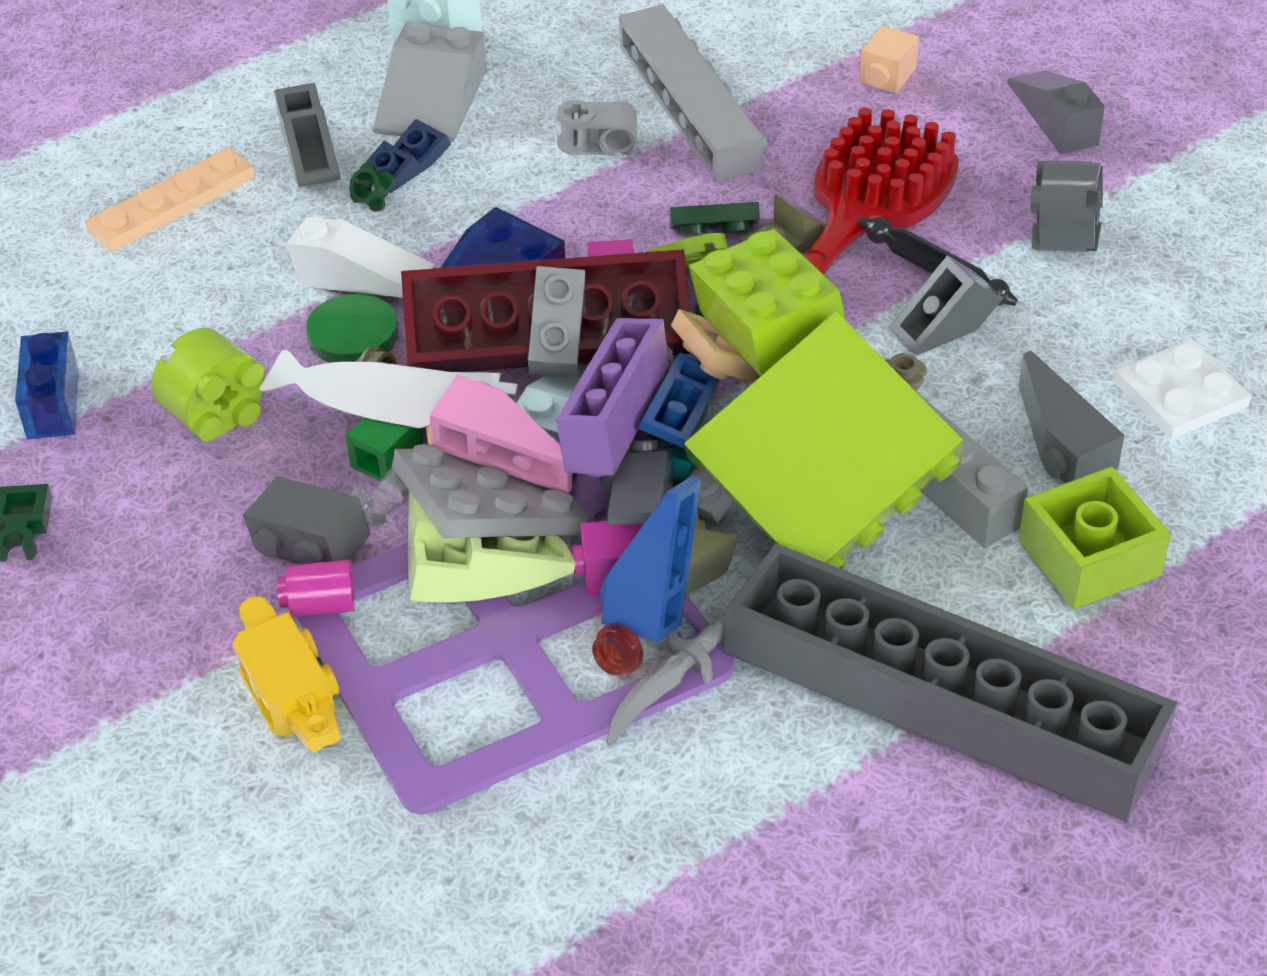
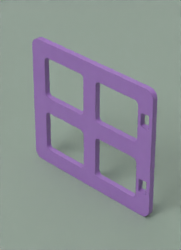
(501, 634)

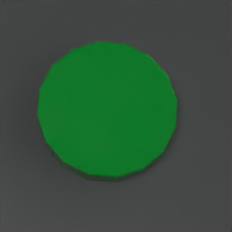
(349, 325)

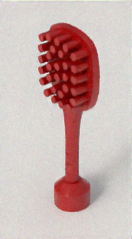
(880, 174)

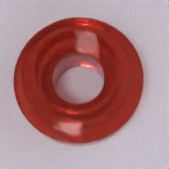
(617, 650)

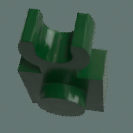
(22, 514)

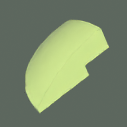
(478, 566)

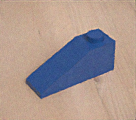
(680, 402)
(652, 574)

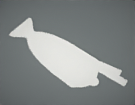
(372, 388)

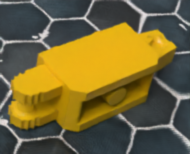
(285, 676)

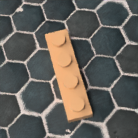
(169, 199)

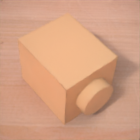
(889, 59)

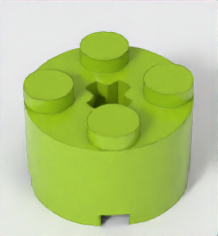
(209, 384)

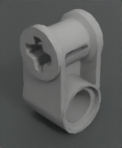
(599, 127)

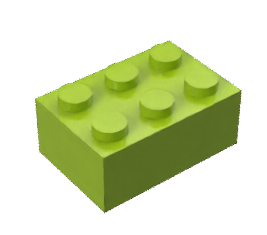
(763, 297)

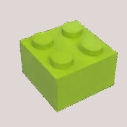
(1093, 537)

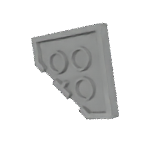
(483, 500)

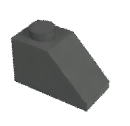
(945, 308)

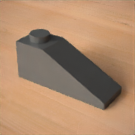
(1062, 108)
(1066, 428)
(640, 482)

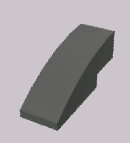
(306, 134)

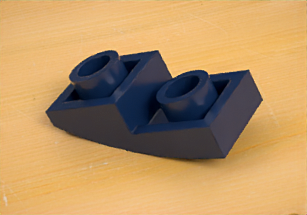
(411, 154)

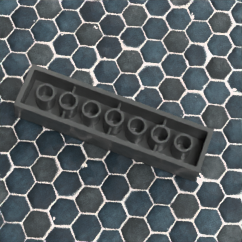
(950, 680)

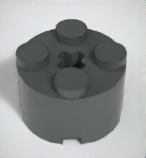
(1067, 206)

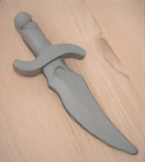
(668, 674)

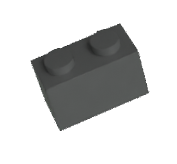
(306, 523)

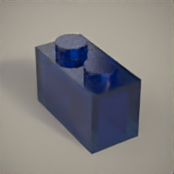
(47, 385)

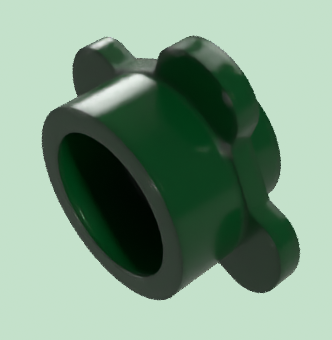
(361, 185)

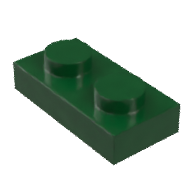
(733, 217)

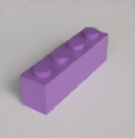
(613, 397)

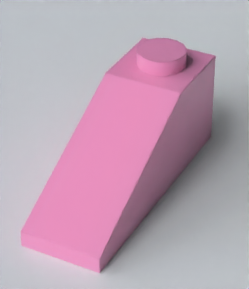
(496, 432)

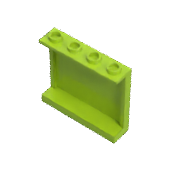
(826, 446)

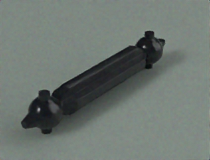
(924, 253)

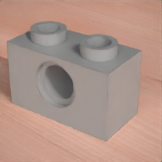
(556, 321)

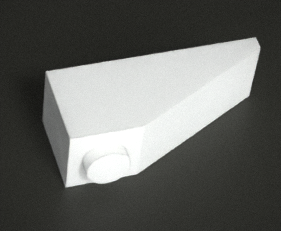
(349, 259)

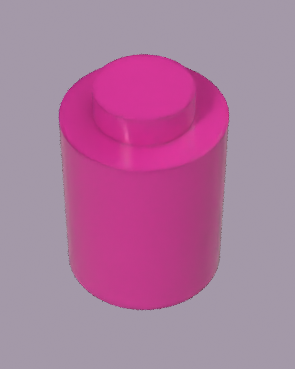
(317, 588)

